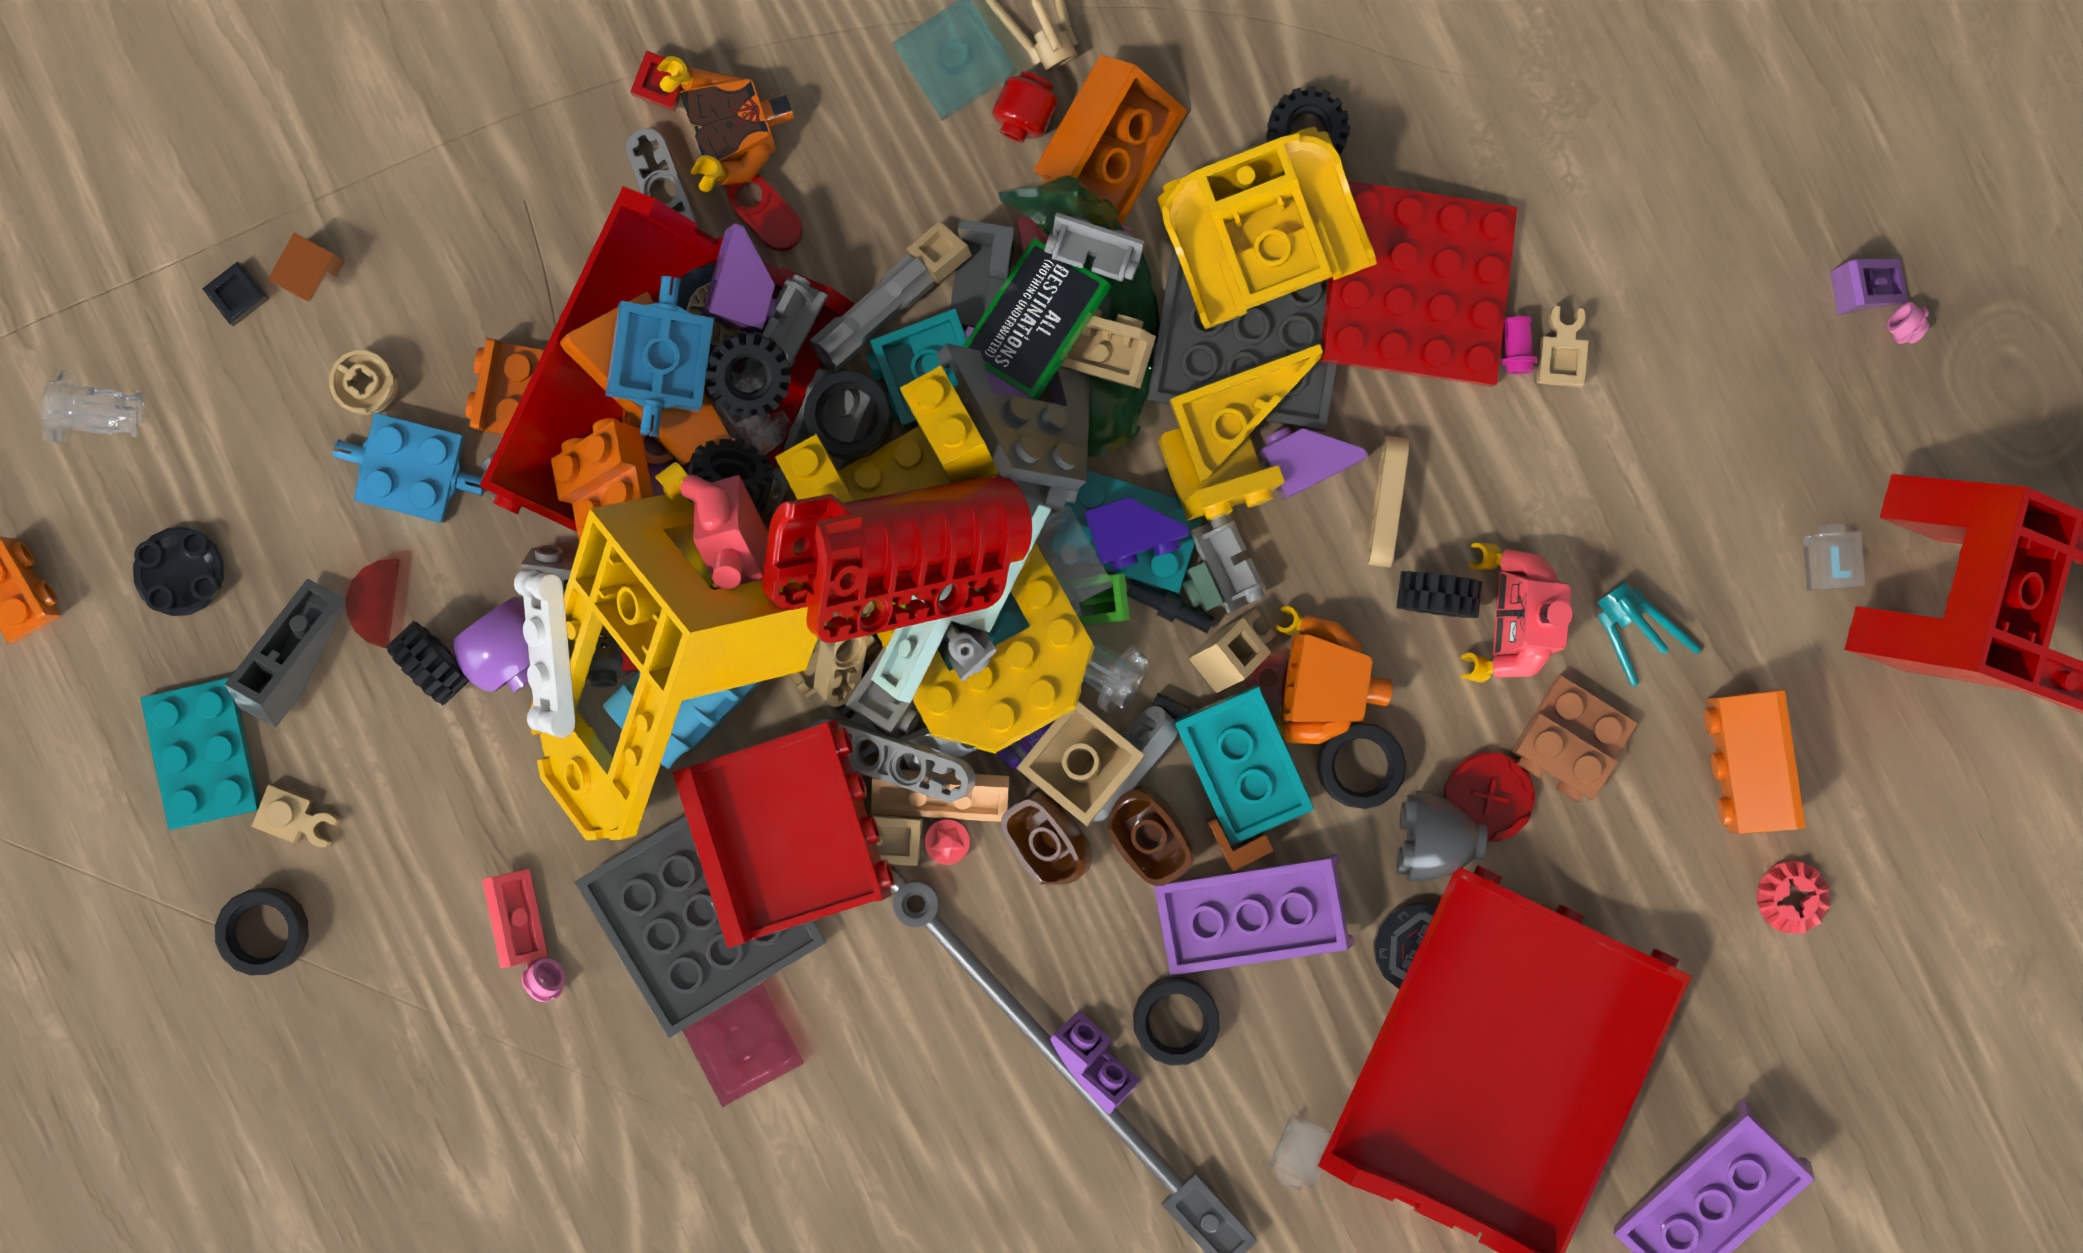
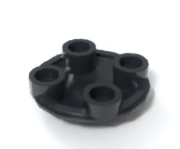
(178, 571)

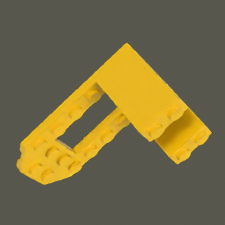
(655, 598)
(1031, 674)

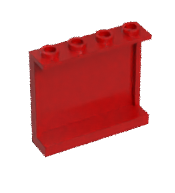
(784, 833)

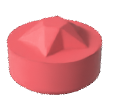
(947, 841)

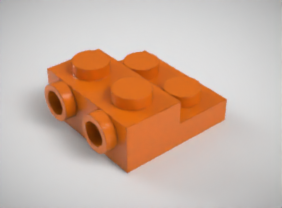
(602, 469)

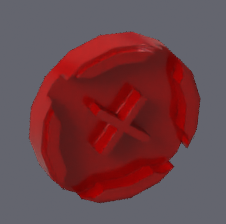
(1492, 793)

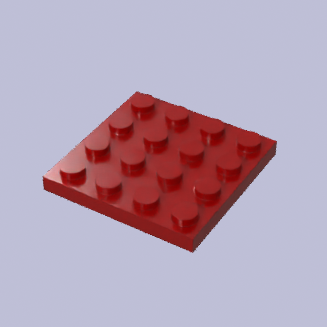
(1434, 294)

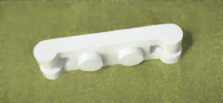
(548, 653)

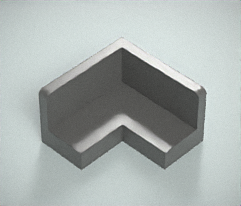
(984, 272)

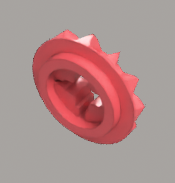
(1775, 887)

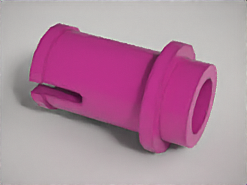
(1518, 346)

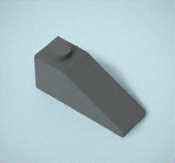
(286, 654)

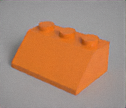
(1113, 133)
(1754, 762)

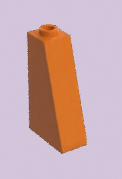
(679, 429)

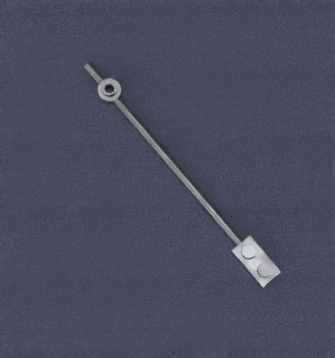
(1190, 1201)

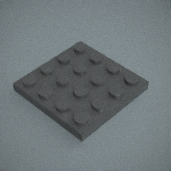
(1196, 357)
(669, 934)

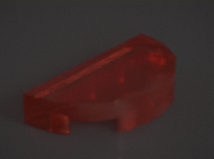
(372, 601)

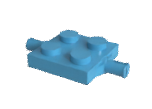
(659, 356)
(409, 467)

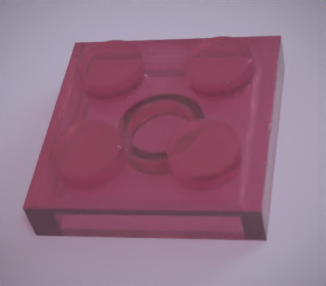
(743, 1045)

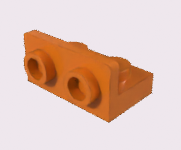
(502, 379)
(24, 598)

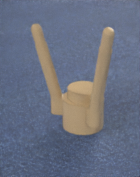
(1053, 45)

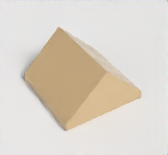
(1081, 763)

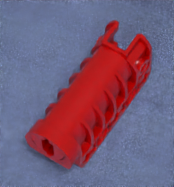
(894, 550)

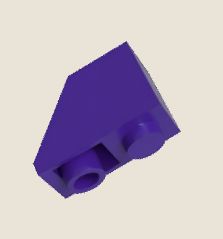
(1130, 528)

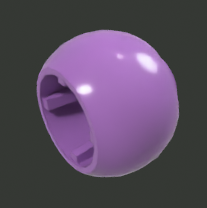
(495, 649)

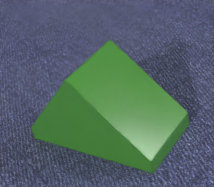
(1108, 605)

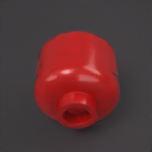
(1025, 107)

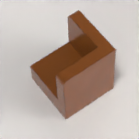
(304, 267)
(1243, 852)

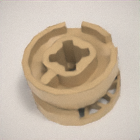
(364, 383)

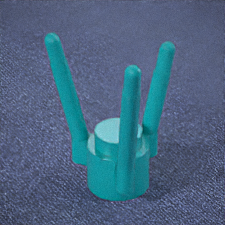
(1626, 606)

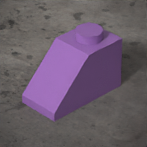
(740, 285)
(1307, 458)

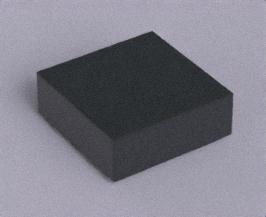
(235, 293)

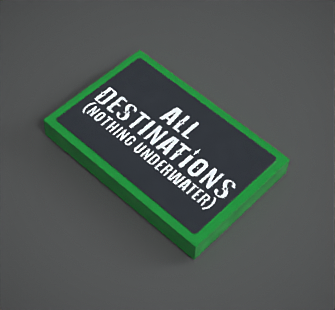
(1036, 319)

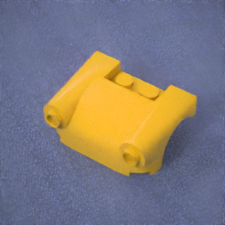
(1264, 225)

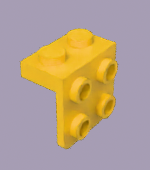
(1231, 484)

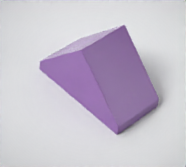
(1868, 285)

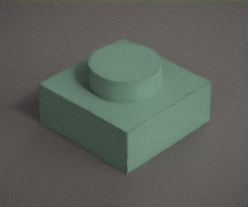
(1201, 588)

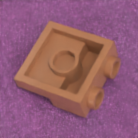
(1573, 740)

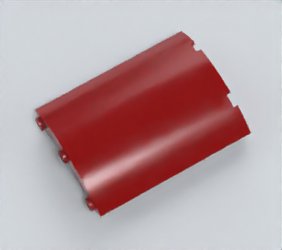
(563, 401)
(1505, 1068)

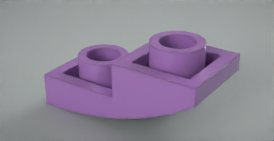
(1086, 1056)

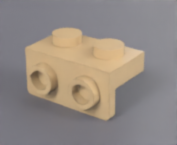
(1112, 350)

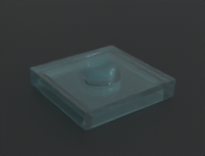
(954, 58)

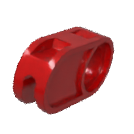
(771, 218)

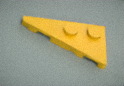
(1227, 411)

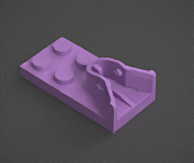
(1253, 916)
(1718, 1193)

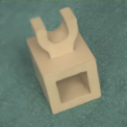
(1232, 652)

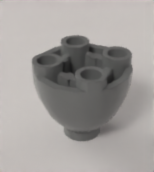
(1438, 837)

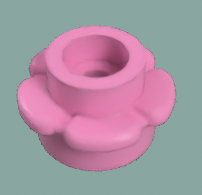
(1908, 323)
(549, 973)

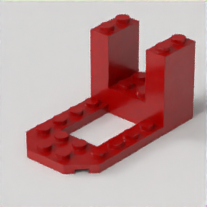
(2001, 593)

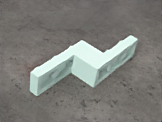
(915, 645)

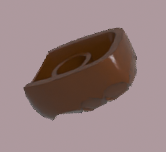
(1150, 836)
(1046, 840)

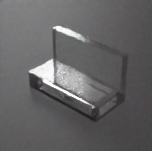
(1072, 558)

